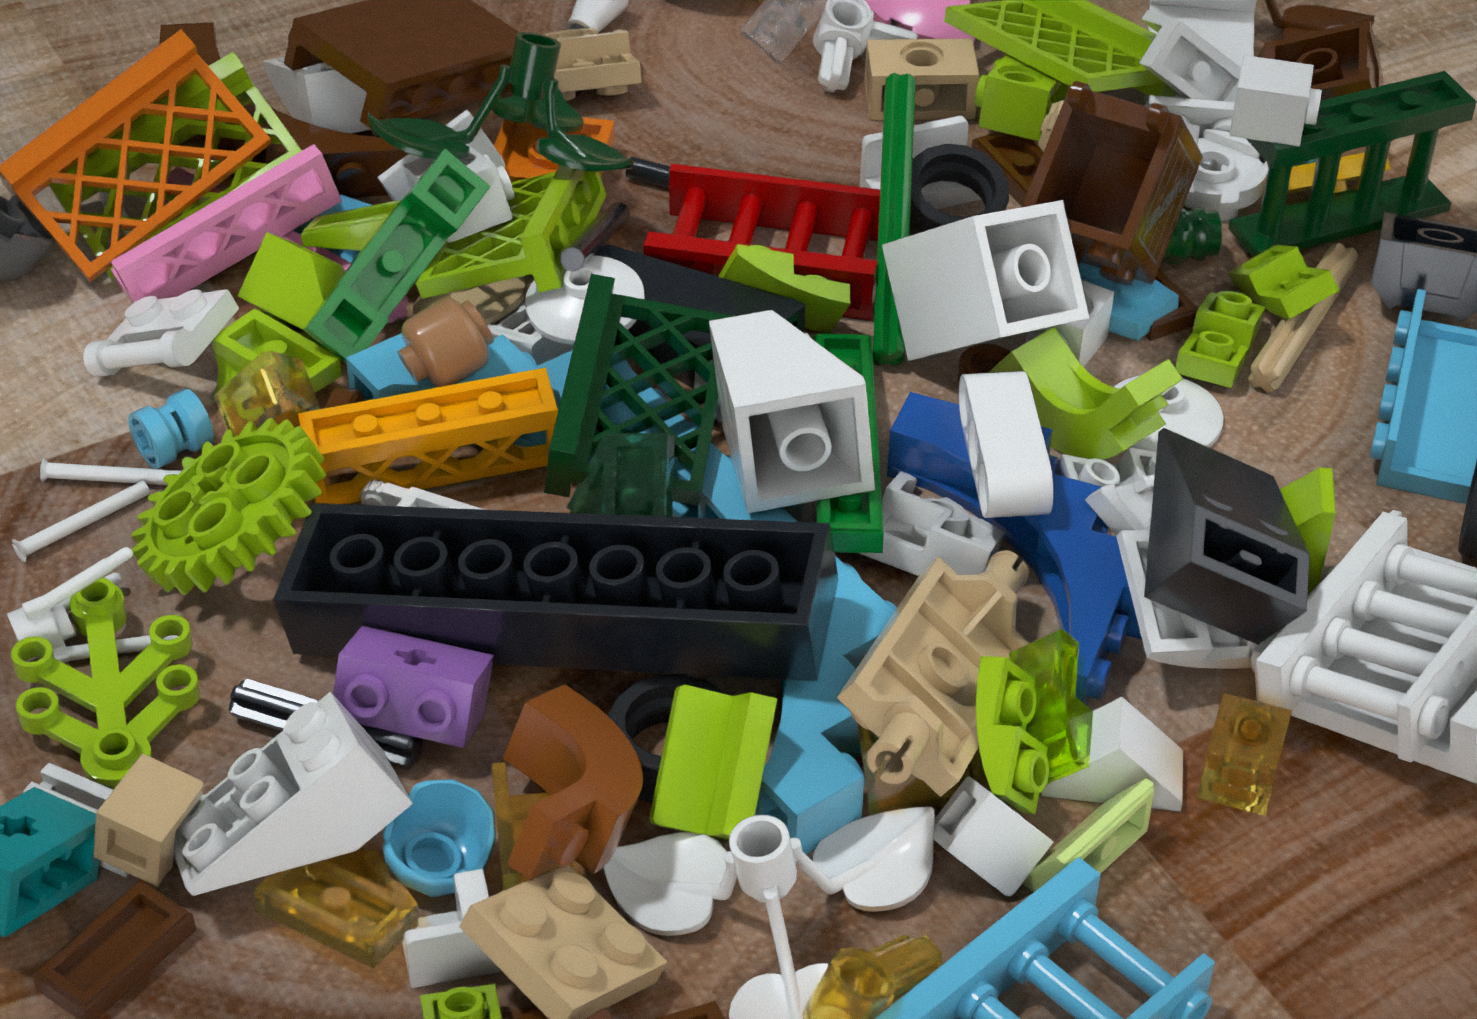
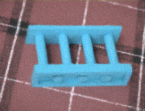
(1019, 951)

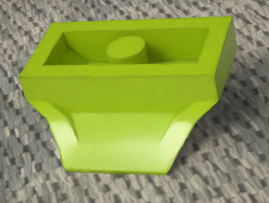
(259, 333)

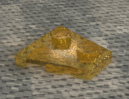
(342, 904)

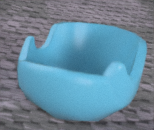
(439, 835)

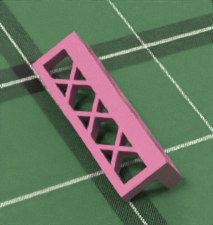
(228, 228)

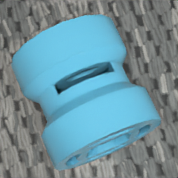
(170, 428)

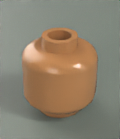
(445, 342)

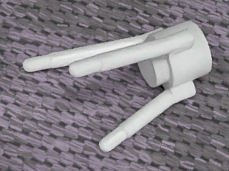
(49, 618)

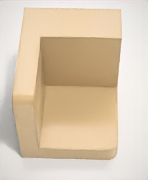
(141, 818)

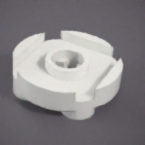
(1237, 178)

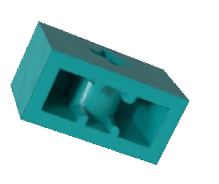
(42, 855)

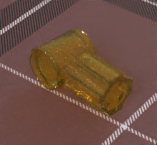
(869, 982)

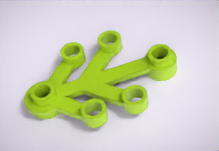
(115, 746)

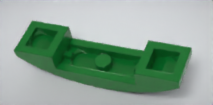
(396, 256)

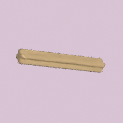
(1293, 334)

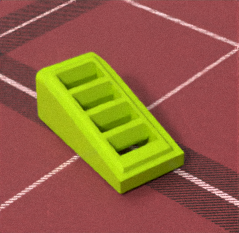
(346, 228)

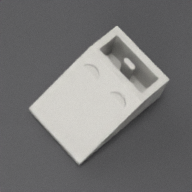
(292, 803)

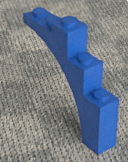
(1066, 549)

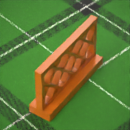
(105, 115)

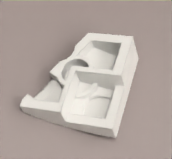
(928, 528)

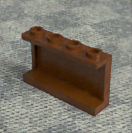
(407, 52)

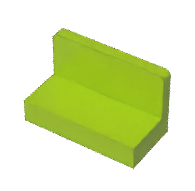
(712, 761)

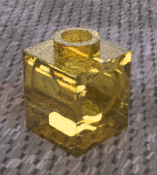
(1244, 754)

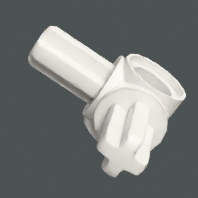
(844, 36)

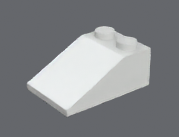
(319, 95)

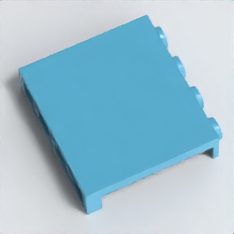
(1430, 410)

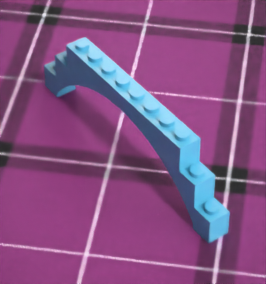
(812, 765)

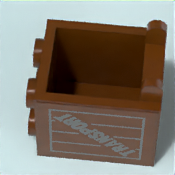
(1120, 180)

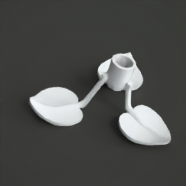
(673, 878)

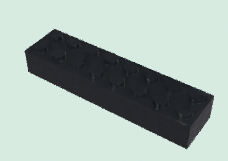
(567, 588)

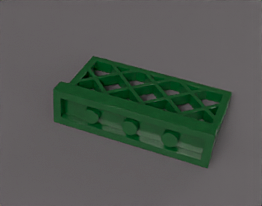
(592, 369)

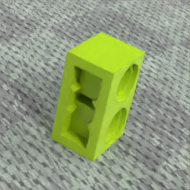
(1017, 98)

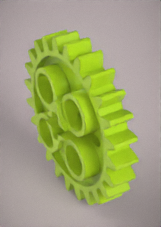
(228, 506)

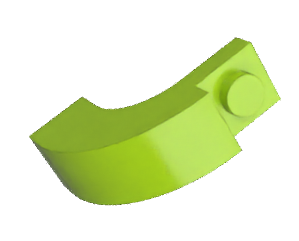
(1083, 412)

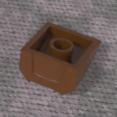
(1342, 57)

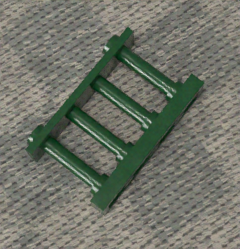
(1348, 123)

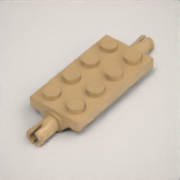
(924, 668)

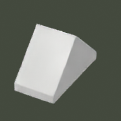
(1121, 754)

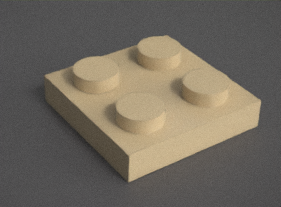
(563, 944)

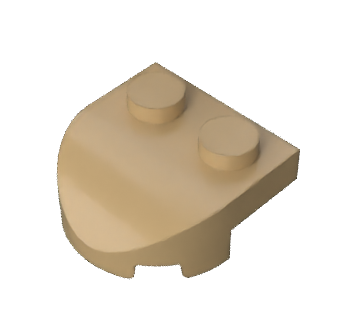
(595, 62)

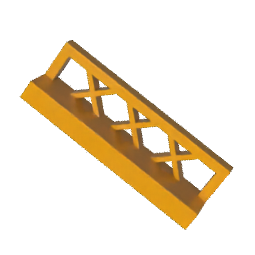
(432, 427)

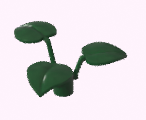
(534, 102)

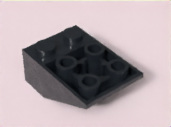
(1223, 542)

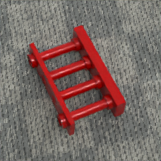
(773, 203)

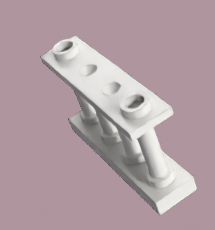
(1359, 592)

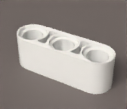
(1005, 444)

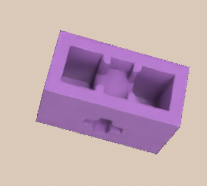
(413, 685)

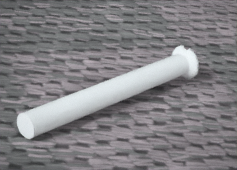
(103, 473)
(79, 520)

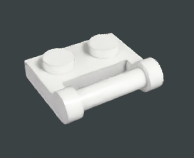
(162, 332)

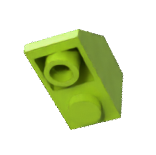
(289, 281)

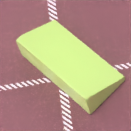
(1101, 835)

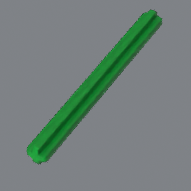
(893, 209)

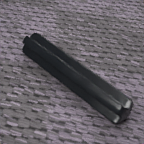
(273, 707)

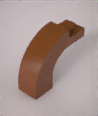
(590, 781)

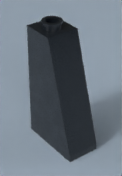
(697, 290)

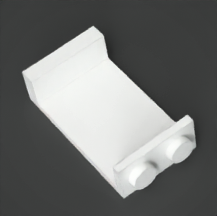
(1228, 28)

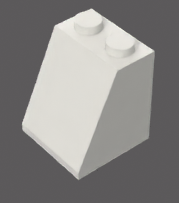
(985, 279)
(789, 413)

